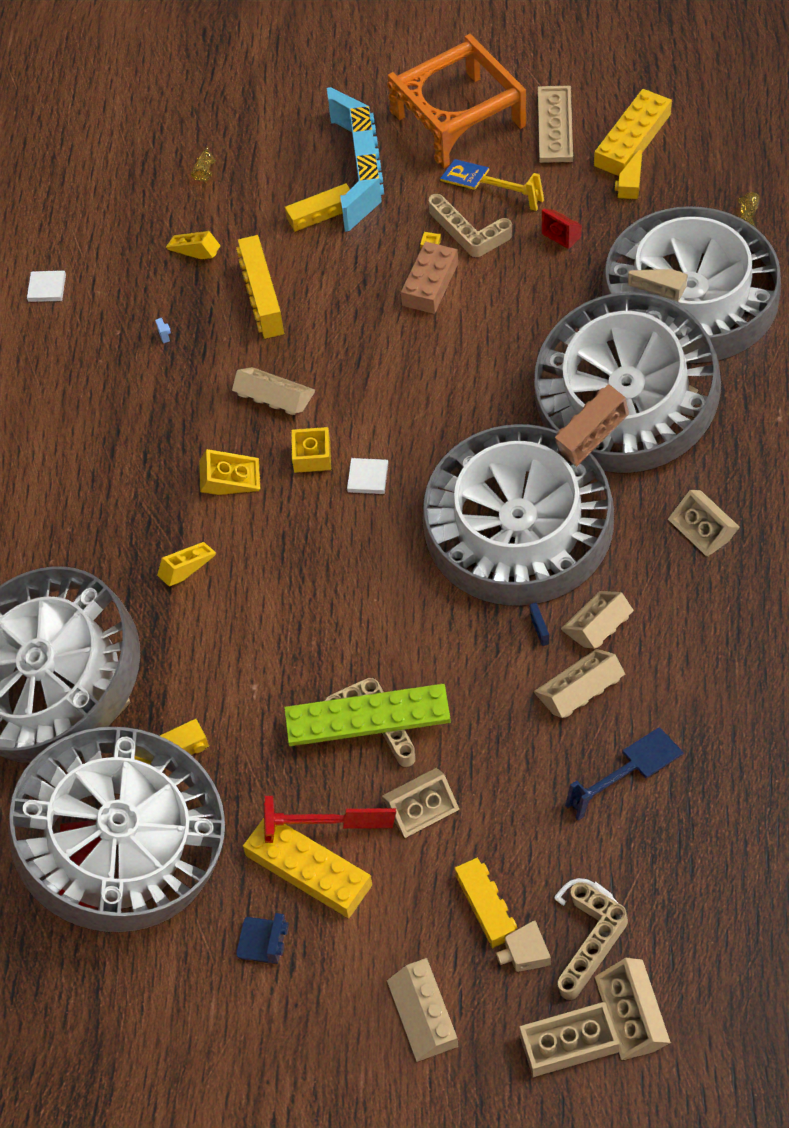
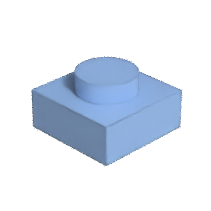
(163, 330)

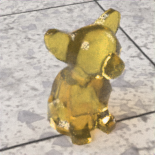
(201, 167)
(749, 205)

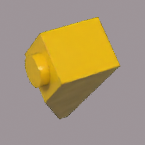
(630, 178)
(197, 245)
(183, 563)

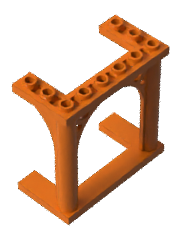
(449, 131)

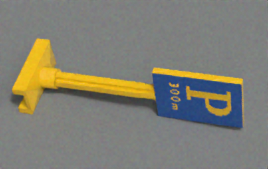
(471, 175)

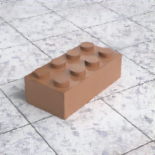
(429, 277)
(592, 425)

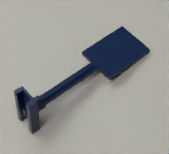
(646, 755)

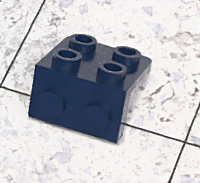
(262, 939)

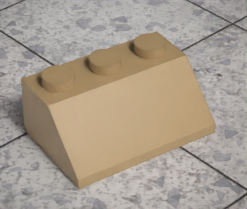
(703, 522)
(598, 619)
(421, 802)

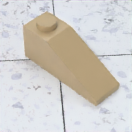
(661, 282)

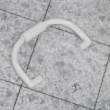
(594, 885)

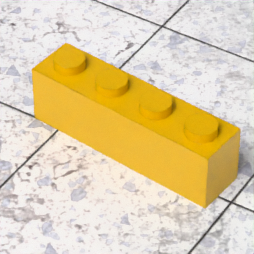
(316, 208)
(187, 736)
(485, 901)

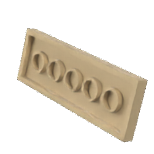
(555, 124)

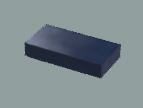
(539, 624)

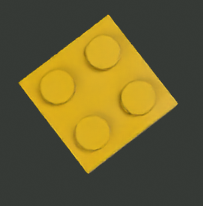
(311, 449)

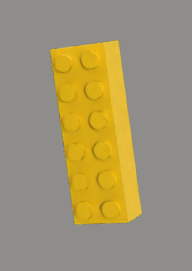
(632, 131)
(260, 287)
(310, 868)

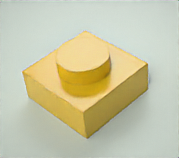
(430, 237)

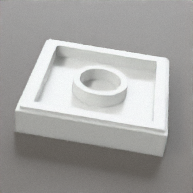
(46, 286)
(367, 476)

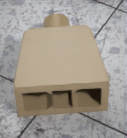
(525, 949)

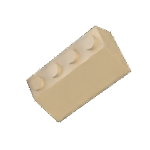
(272, 390)
(580, 682)
(632, 1008)
(422, 1010)

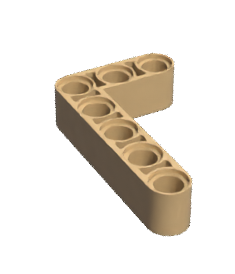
(473, 241)
(397, 746)
(594, 940)

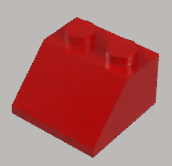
(560, 228)

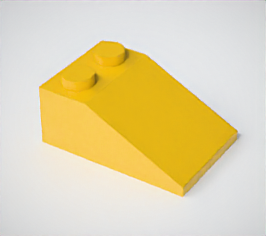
(228, 473)

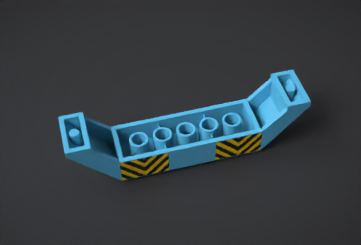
(367, 191)

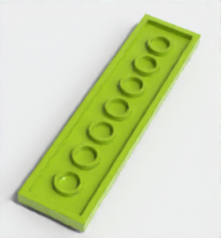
(367, 714)

